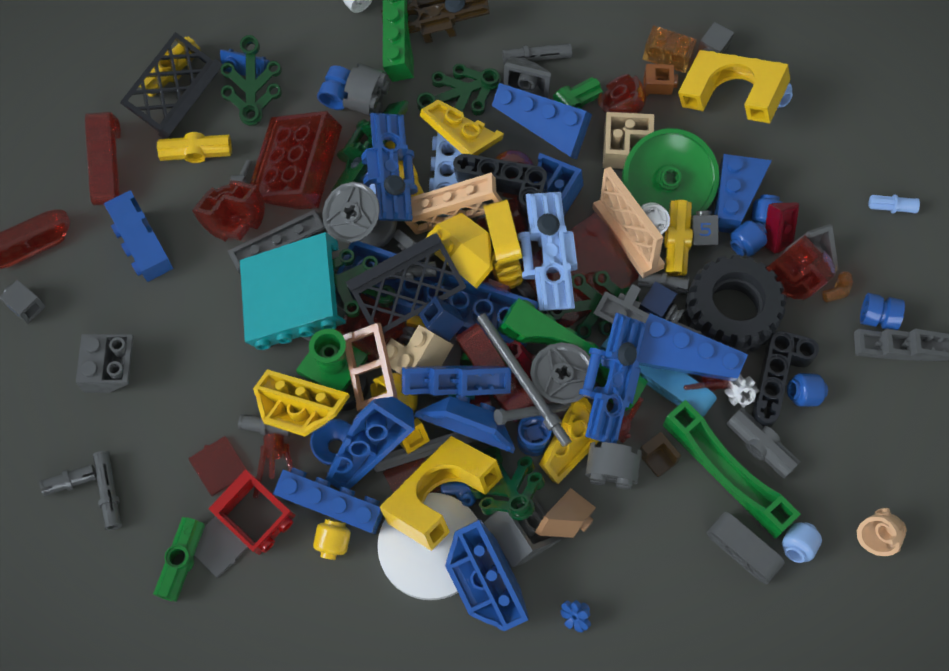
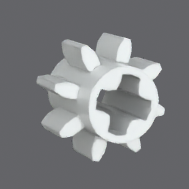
(742, 391)

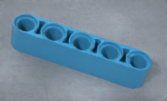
(671, 385)

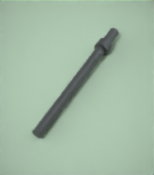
(551, 420)

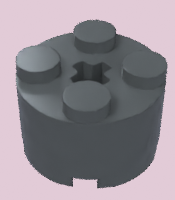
(366, 89)
(613, 464)

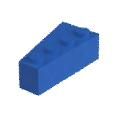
(685, 351)

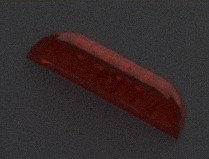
(32, 237)

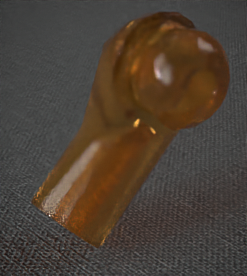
(841, 289)

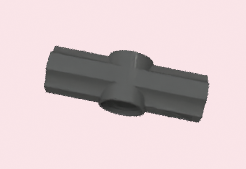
(763, 442)

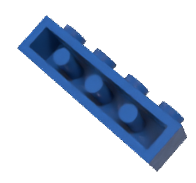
(328, 501)

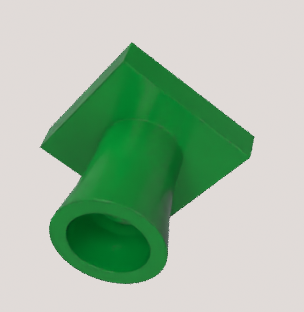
(327, 360)

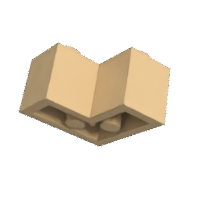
(621, 134)
(422, 350)

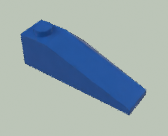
(370, 438)

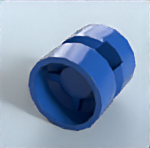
(332, 90)
(887, 312)
(533, 436)

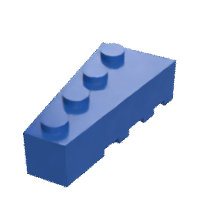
(551, 120)

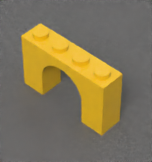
(713, 68)
(449, 463)

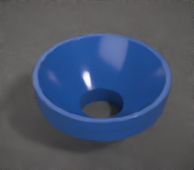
(321, 438)

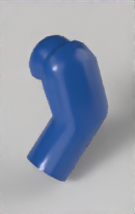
(460, 490)

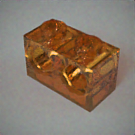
(669, 48)

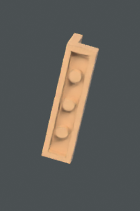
(451, 199)

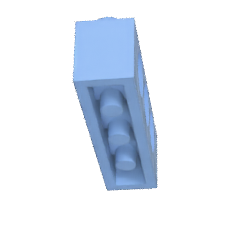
(442, 164)

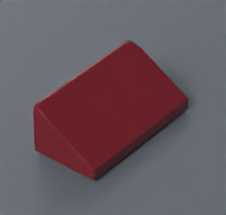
(781, 225)

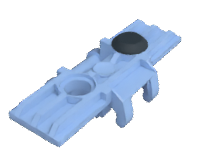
(558, 251)

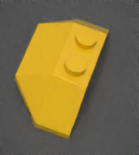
(467, 247)
(296, 403)

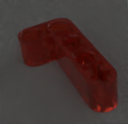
(101, 136)
(483, 353)

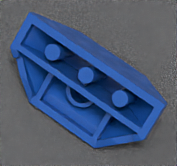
(469, 420)
(485, 578)

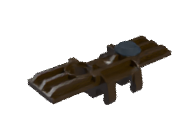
(442, 15)

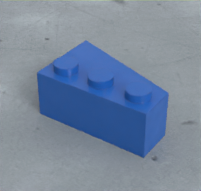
(561, 178)
(737, 187)
(137, 236)

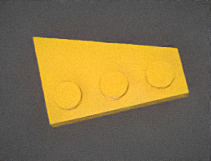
(458, 130)
(561, 460)

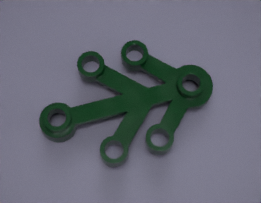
(251, 84)
(463, 89)
(340, 282)
(591, 304)
(520, 505)

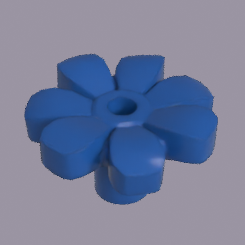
(576, 615)

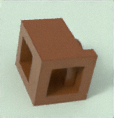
(659, 79)

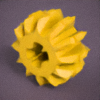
(507, 273)

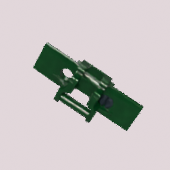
(353, 149)

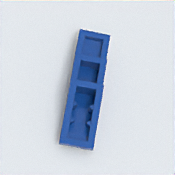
(456, 380)

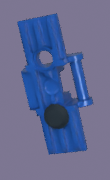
(383, 167)
(622, 380)

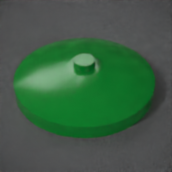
(670, 168)

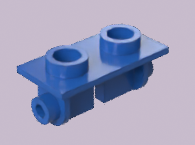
(238, 60)

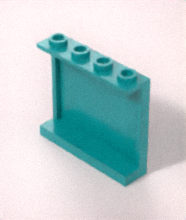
(289, 292)

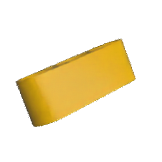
(502, 232)

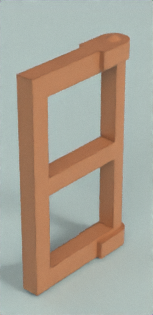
(383, 362)

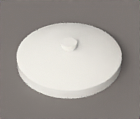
(413, 566)

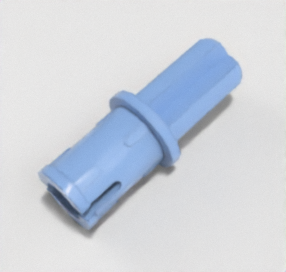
(894, 203)

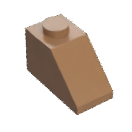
(567, 516)

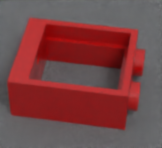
(234, 495)

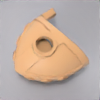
(882, 533)

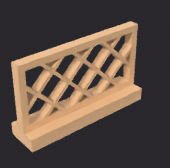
(629, 225)

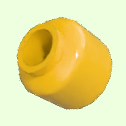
(331, 539)

